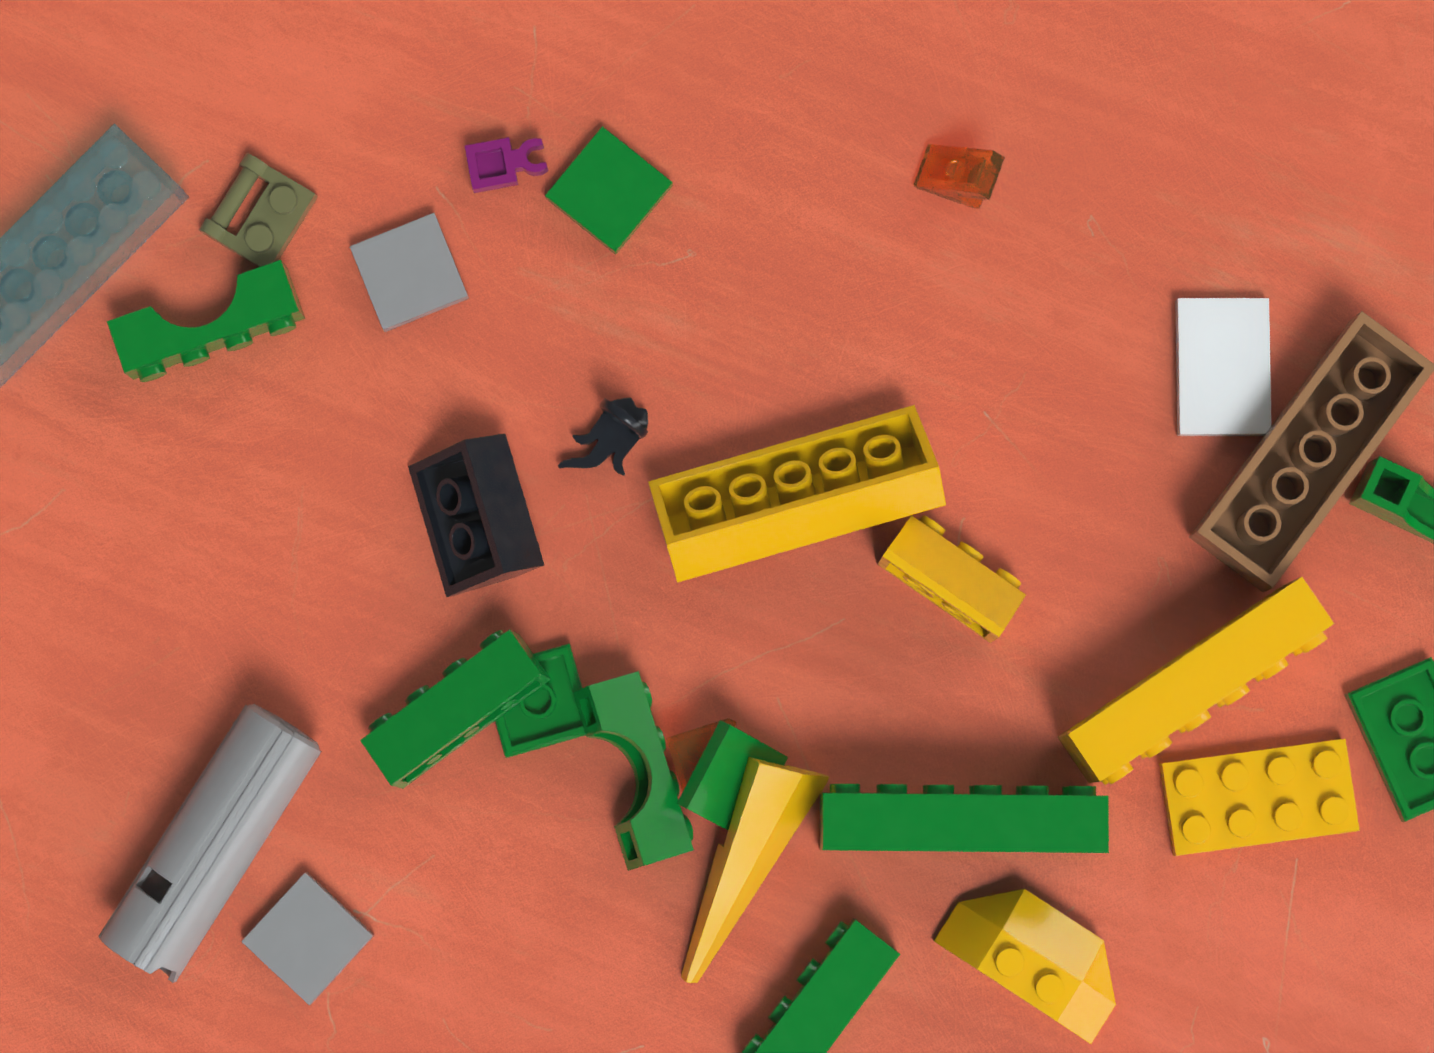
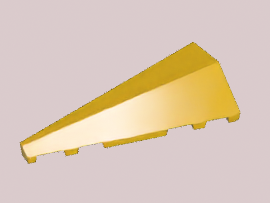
(764, 819)

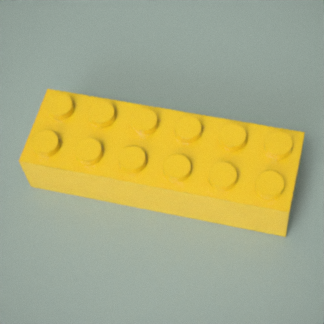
(797, 493)
(1196, 680)

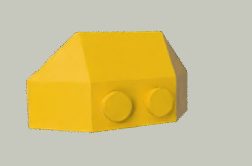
(1035, 956)

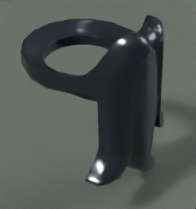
(616, 433)

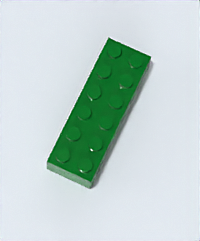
(964, 822)

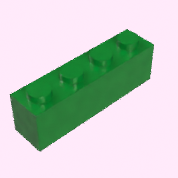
(454, 708)
(829, 993)

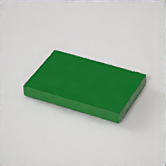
(1399, 731)

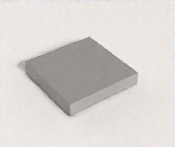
(409, 272)
(307, 938)

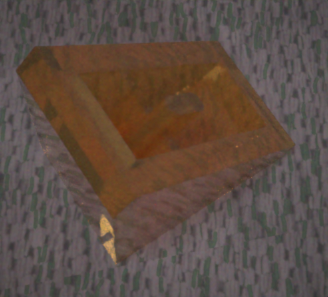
(688, 748)

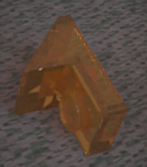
(959, 173)

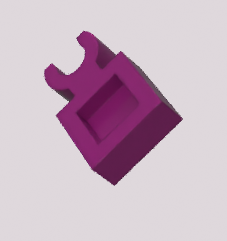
(495, 164)

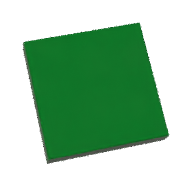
(609, 190)
(549, 712)
(720, 771)

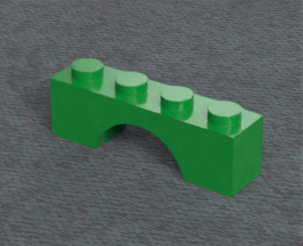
(261, 304)
(1396, 497)
(622, 716)

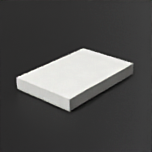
(1223, 366)

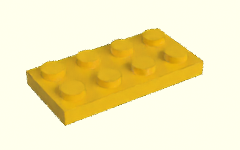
(1259, 797)

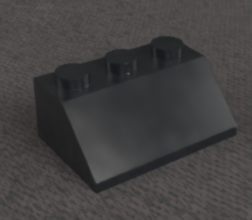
(475, 514)

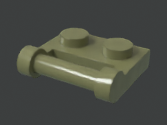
(271, 221)

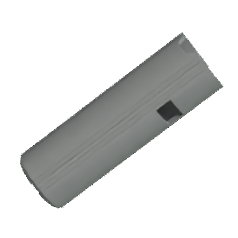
(210, 842)

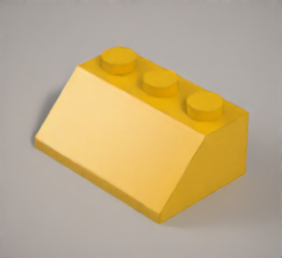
(953, 577)

